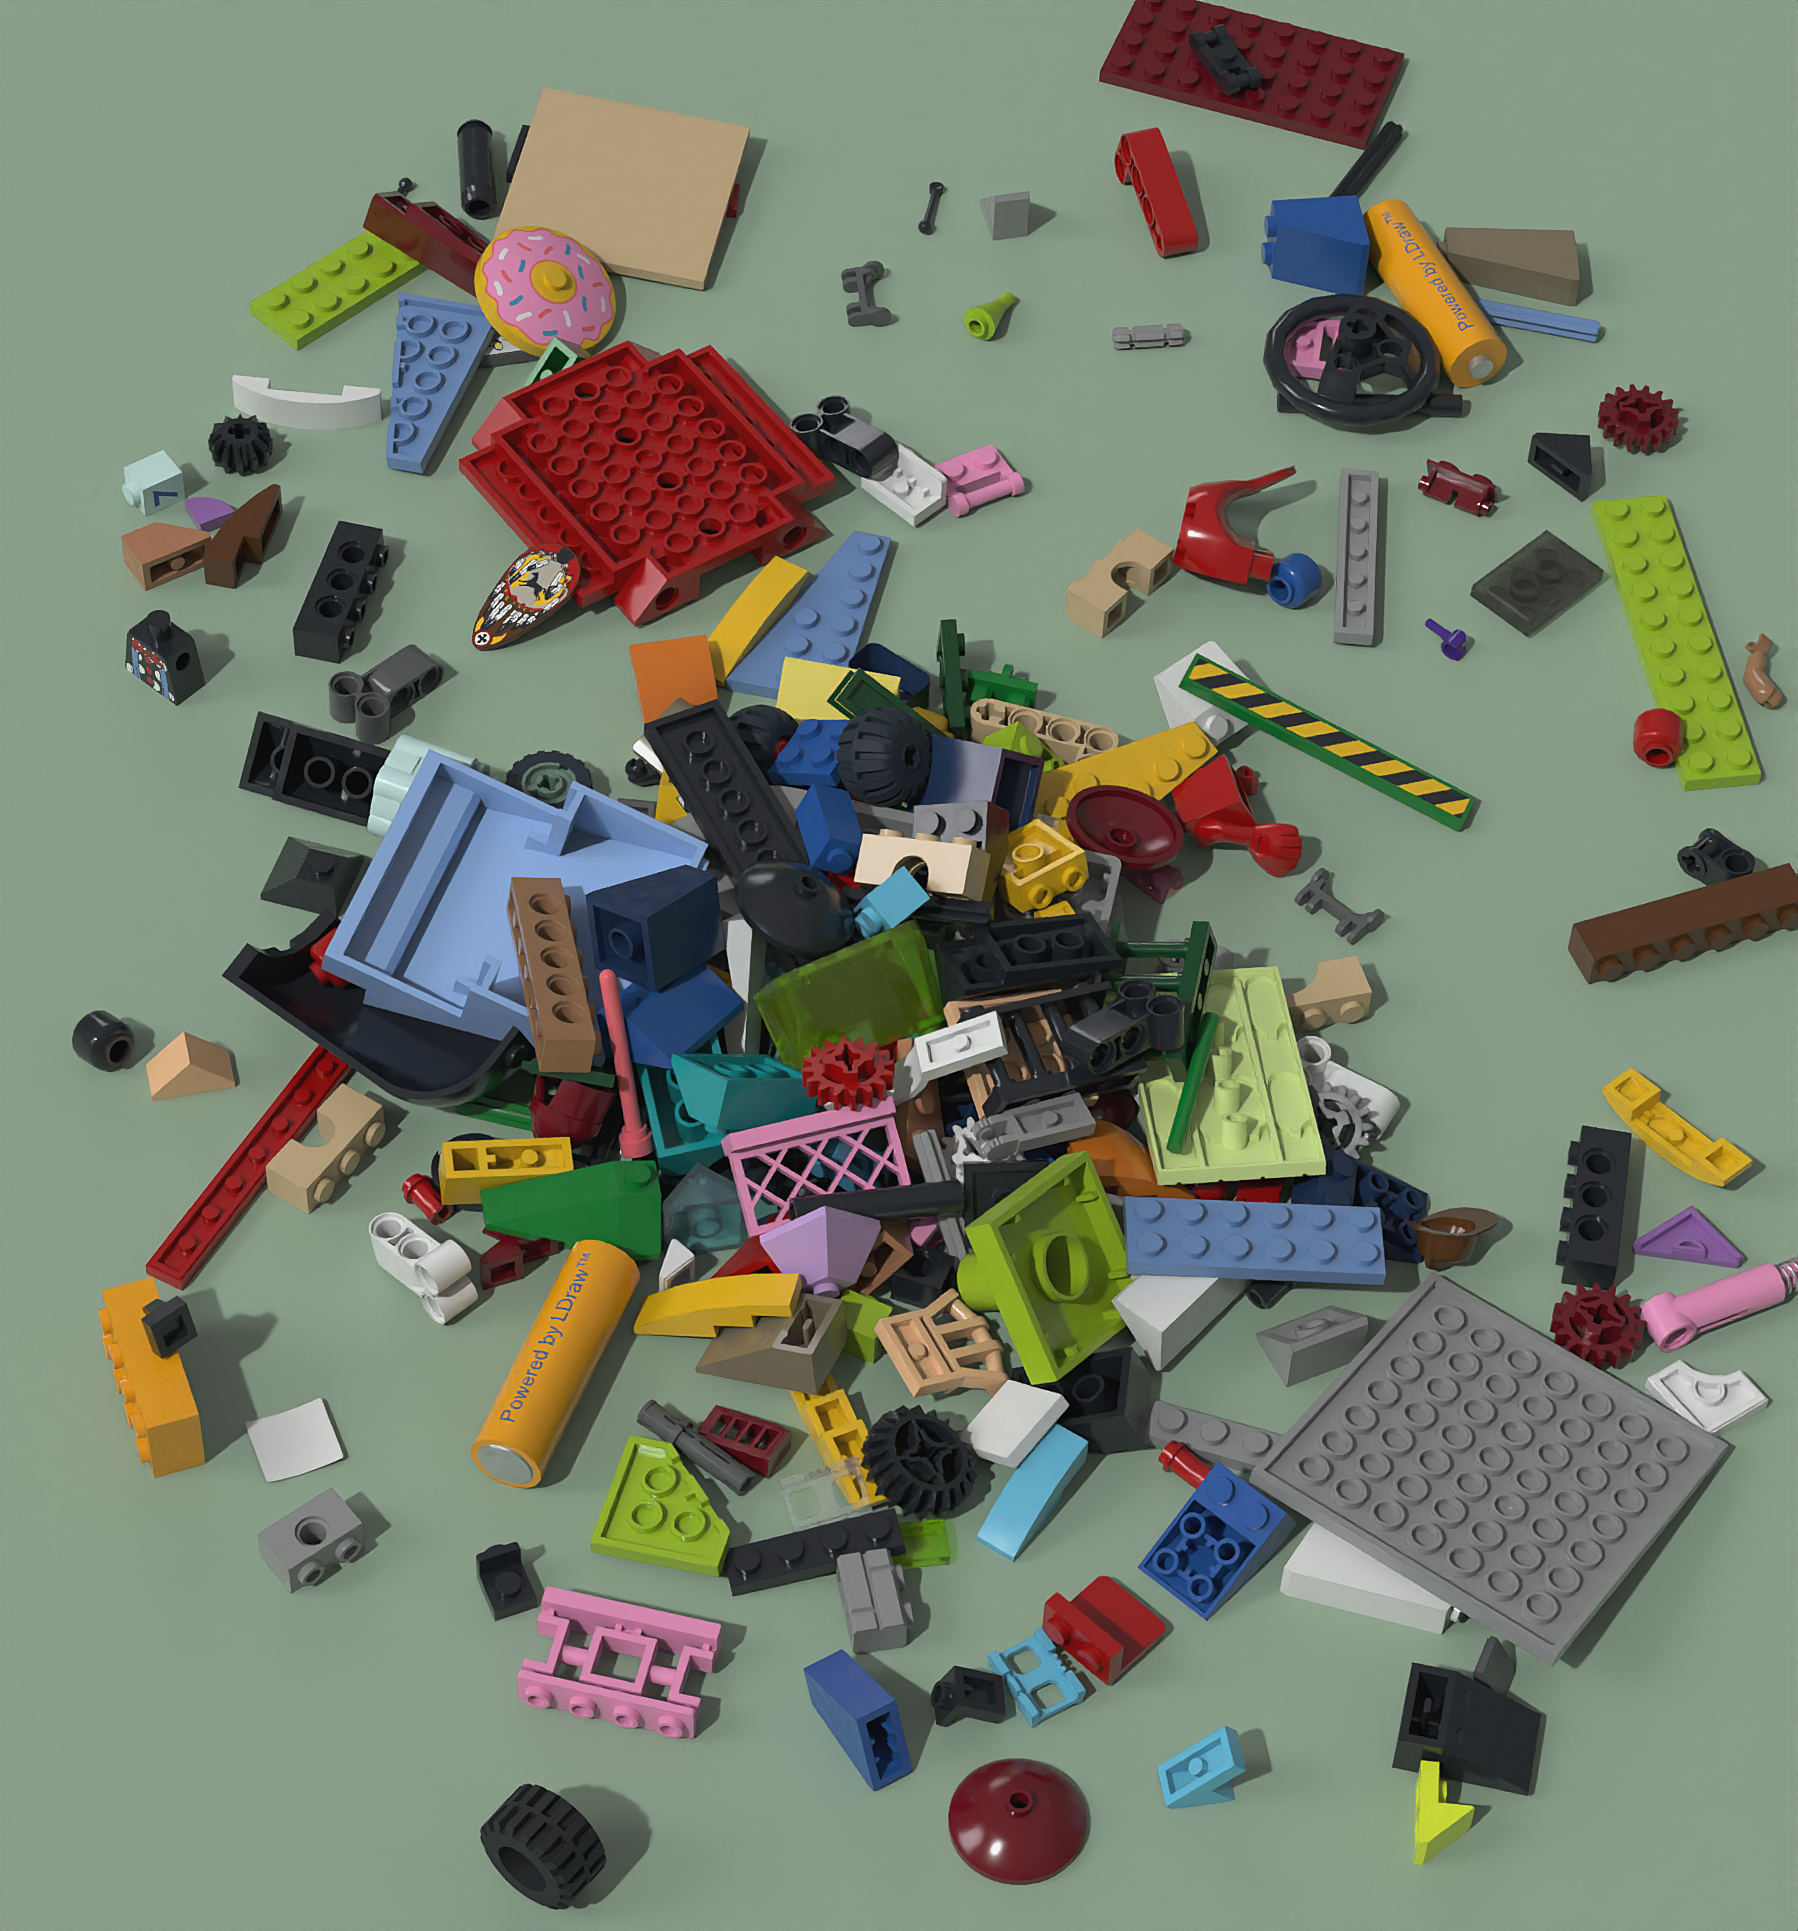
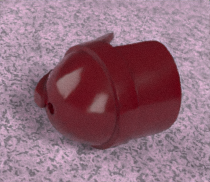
(572, 1112)

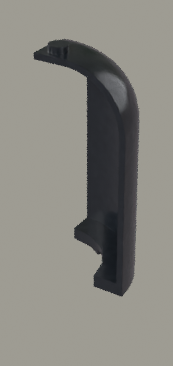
(395, 1051)

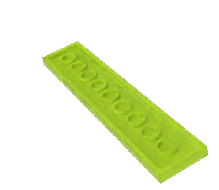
(1675, 640)

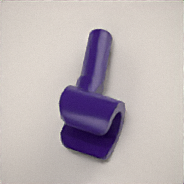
(1452, 642)

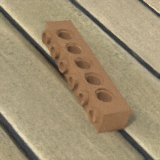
(552, 975)

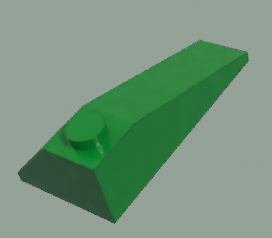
(598, 1202)

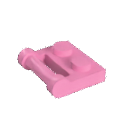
(1305, 348)
(978, 479)

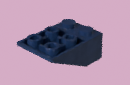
(1360, 1185)

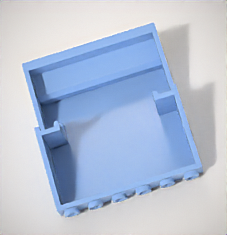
(431, 910)

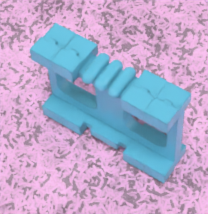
(1048, 1672)

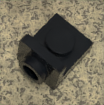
(504, 1581)
(968, 1695)

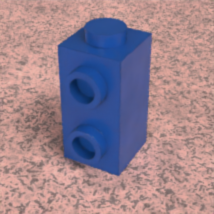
(829, 829)

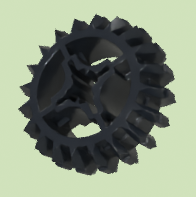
(914, 1470)

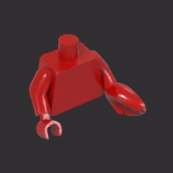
(1217, 810)

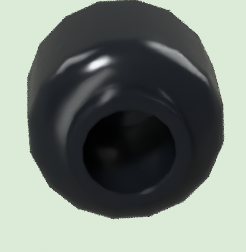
(103, 1040)

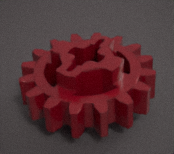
(1638, 418)
(1597, 1325)

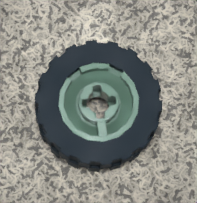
(548, 776)

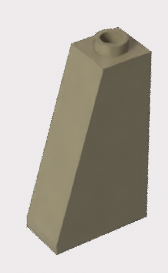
(1516, 261)

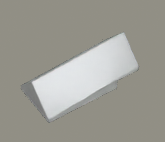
(1173, 1310)

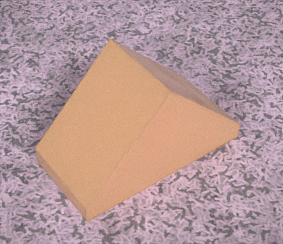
(189, 1068)

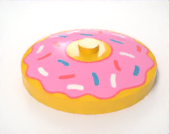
(544, 286)

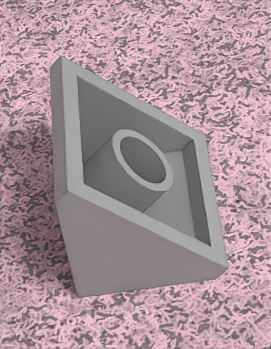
(1314, 1343)

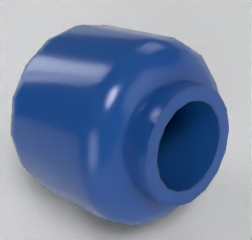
(1294, 580)

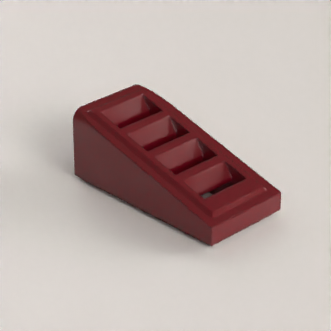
(772, 1435)

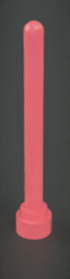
(635, 1138)

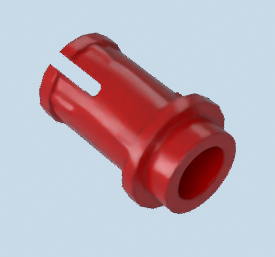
(420, 1191)
(1183, 1463)

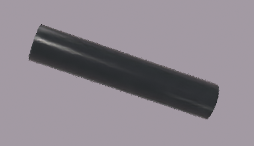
(888, 1202)

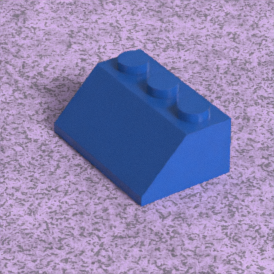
(673, 1018)

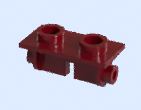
(1474, 491)

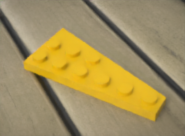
(1146, 765)

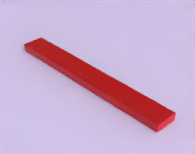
(245, 1170)

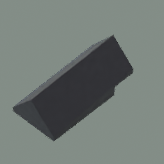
(312, 768)
(1023, 956)

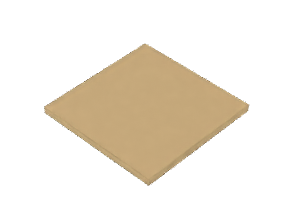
(628, 184)

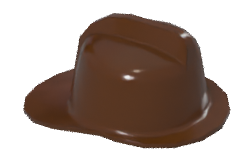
(1451, 1235)

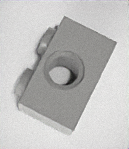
(321, 1520)

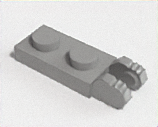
(1034, 1126)

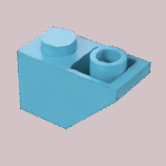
(889, 904)

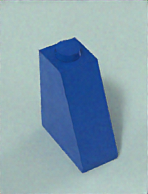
(860, 1718)

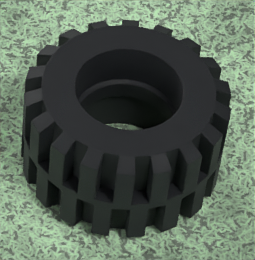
(543, 1846)

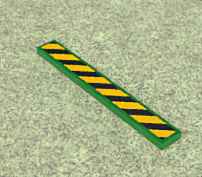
(1327, 742)

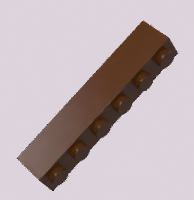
(1685, 924)

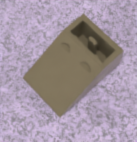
(782, 1351)

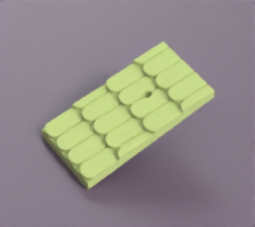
(1254, 1094)

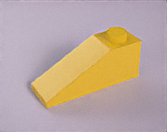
(484, 1164)

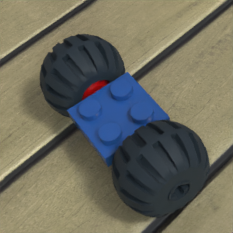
(876, 754)

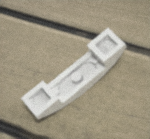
(307, 410)

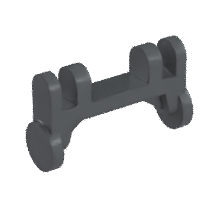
(862, 312)
(1319, 898)

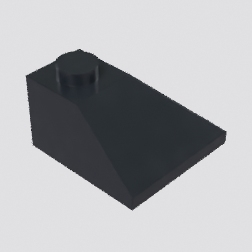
(312, 876)

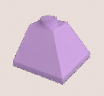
(824, 1248)

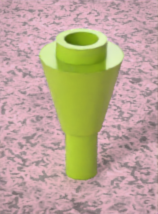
(983, 319)

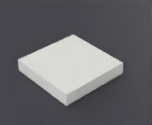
(1013, 1423)

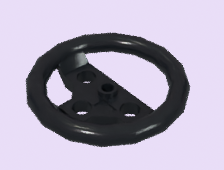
(1360, 348)

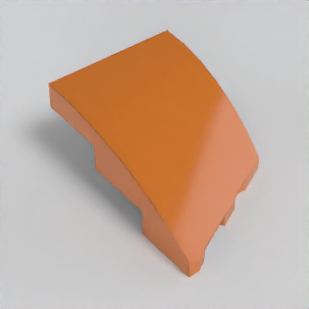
(672, 671)
(1124, 1163)

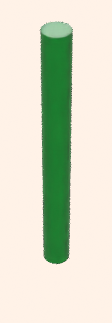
(1192, 1083)

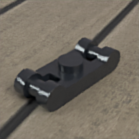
(1224, 60)

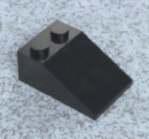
(1105, 1399)

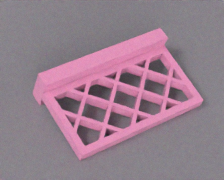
(805, 1131)

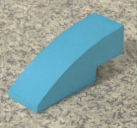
(1033, 1492)

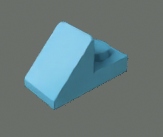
(1203, 1771)

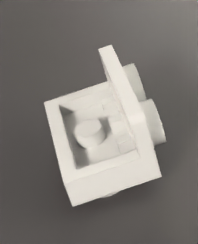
(908, 487)

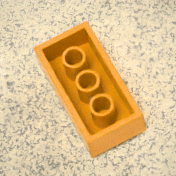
(153, 1388)

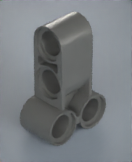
(383, 692)

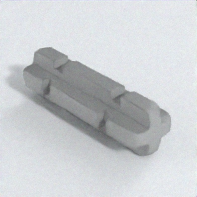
(1148, 336)

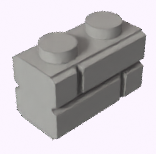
(872, 1601)

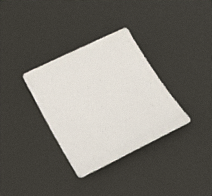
(294, 1441)

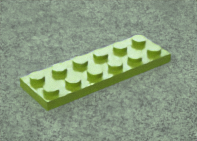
(334, 289)

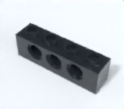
(340, 592)
(1595, 1207)

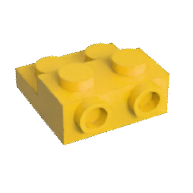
(1040, 867)

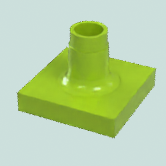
(1050, 1267)

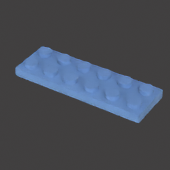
(1253, 1240)

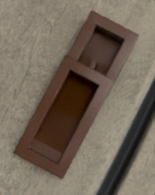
(243, 538)

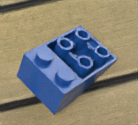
(1217, 1542)

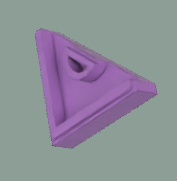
(1689, 1239)

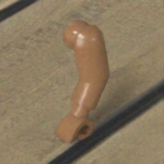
(1755, 679)

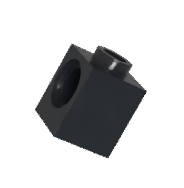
(936, 1277)

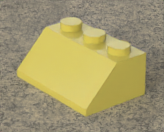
(809, 684)

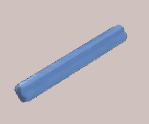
(1539, 320)

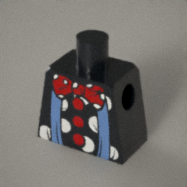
(164, 657)

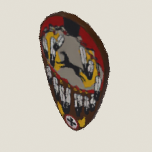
(527, 594)

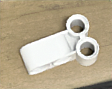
(1318, 1069)
(424, 1265)

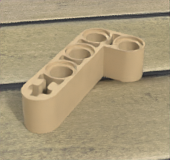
(1064, 736)

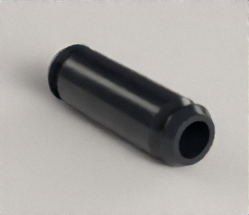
(476, 169)

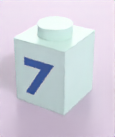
(153, 483)

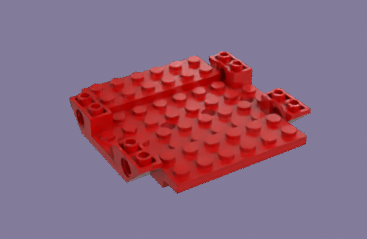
(696, 424)

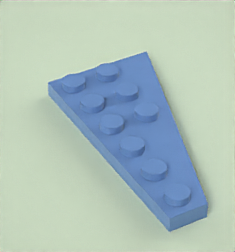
(432, 368)
(824, 619)

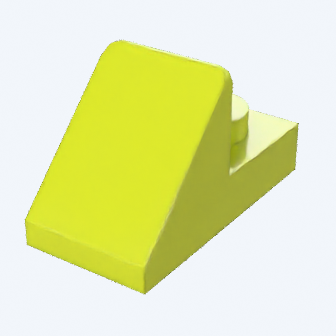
(1435, 1820)

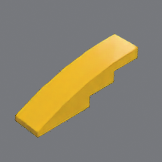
(753, 615)
(706, 1305)
(836, 1434)

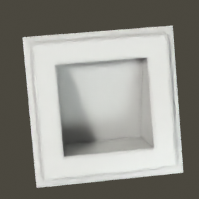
(677, 1266)

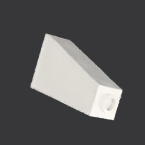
(1346, 1578)

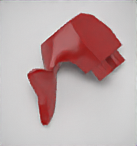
(1209, 542)

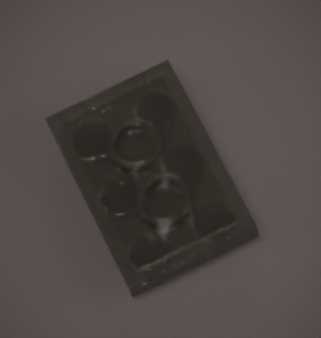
(1536, 583)

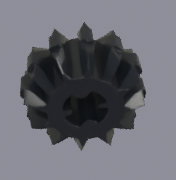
(240, 444)

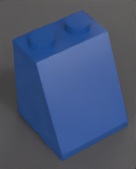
(1317, 243)

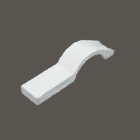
(946, 1053)

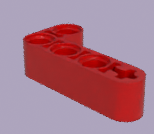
(1147, 164)

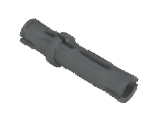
(696, 1447)

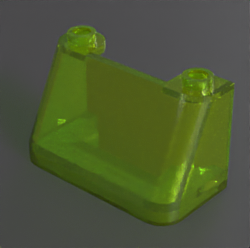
(866, 991)

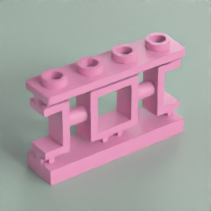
(627, 1631)

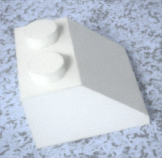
(1184, 707)

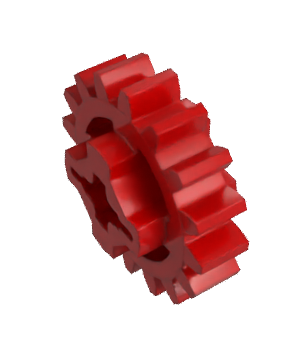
(848, 1073)

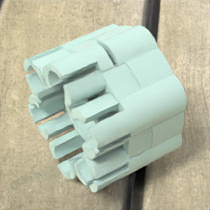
(398, 774)

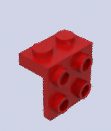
(1102, 1628)

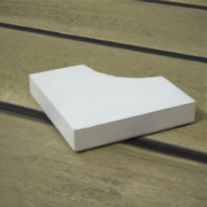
(1707, 1400)

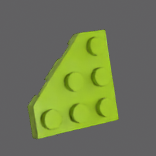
(660, 1513)

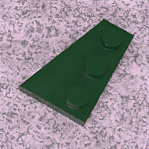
(955, 680)

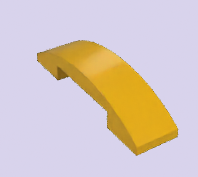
(1671, 1136)

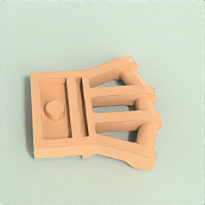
(925, 1359)

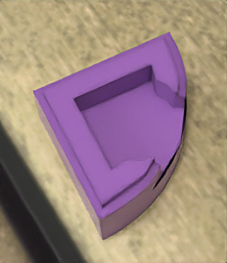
(208, 512)

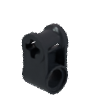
(1716, 859)

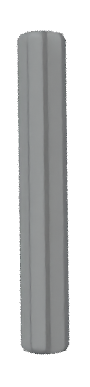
(935, 1169)

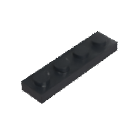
(810, 1551)

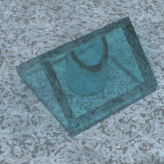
(704, 1213)

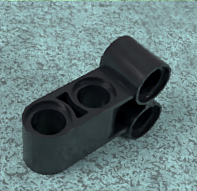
(844, 438)
(1126, 1028)

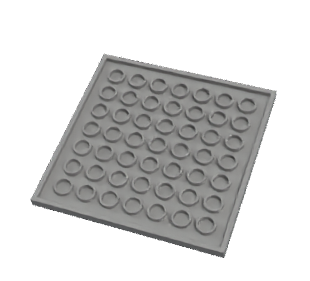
(1490, 1467)

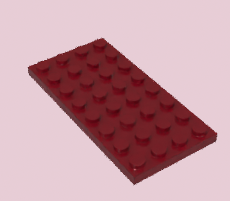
(1308, 77)

